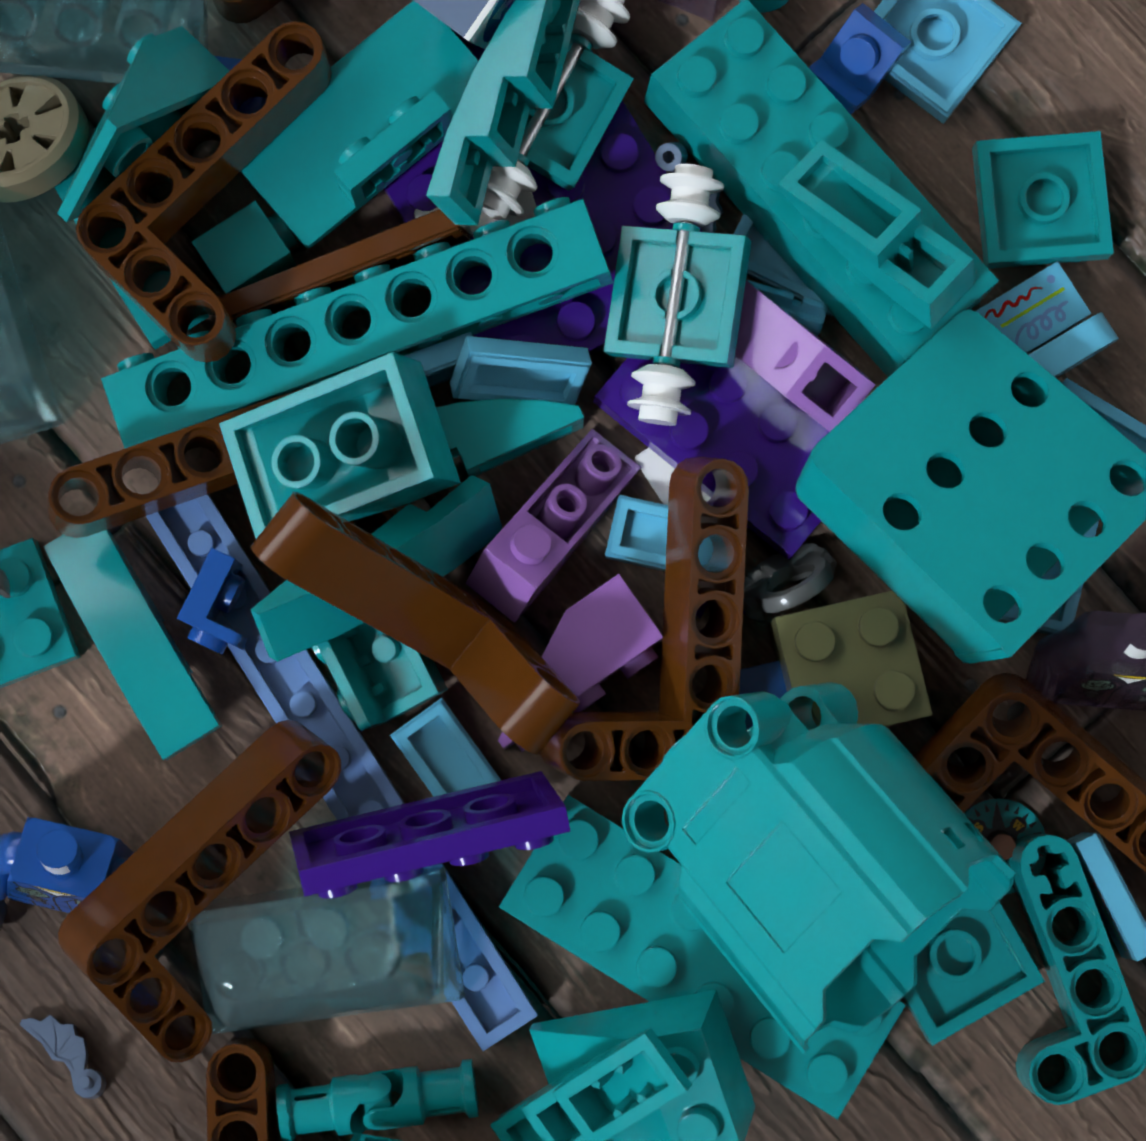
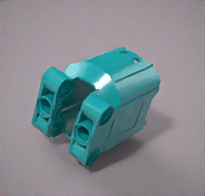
(813, 853)

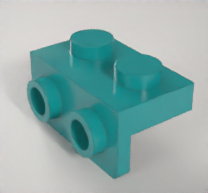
(378, 675)

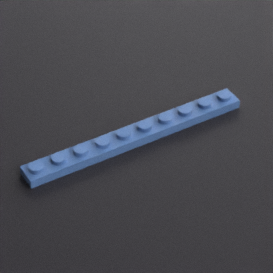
(300, 692)

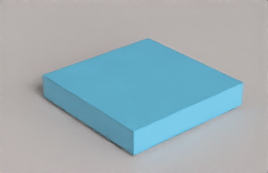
(948, 48)

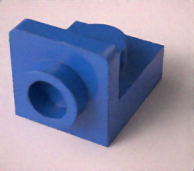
(859, 57)
(214, 591)

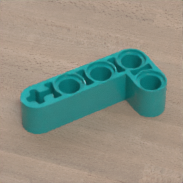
(1064, 964)

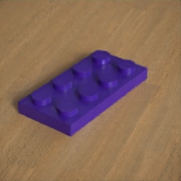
(736, 420)
(428, 832)

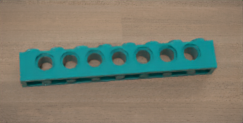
(576, 267)

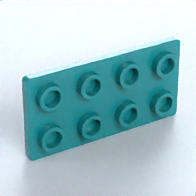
(368, 127)

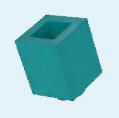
(246, 248)

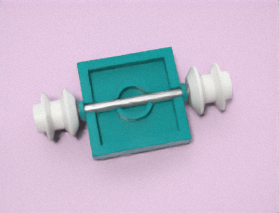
(564, 138)
(677, 295)

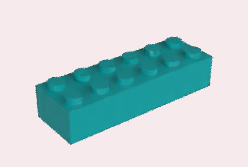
(751, 117)
(630, 923)

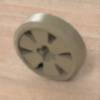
(50, 132)

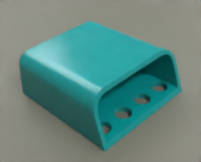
(973, 485)

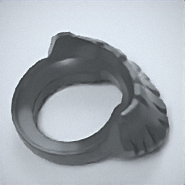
(777, 571)

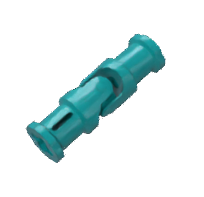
(366, 1101)

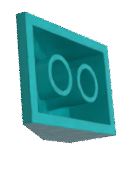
(159, 87)
(345, 442)
(697, 1038)

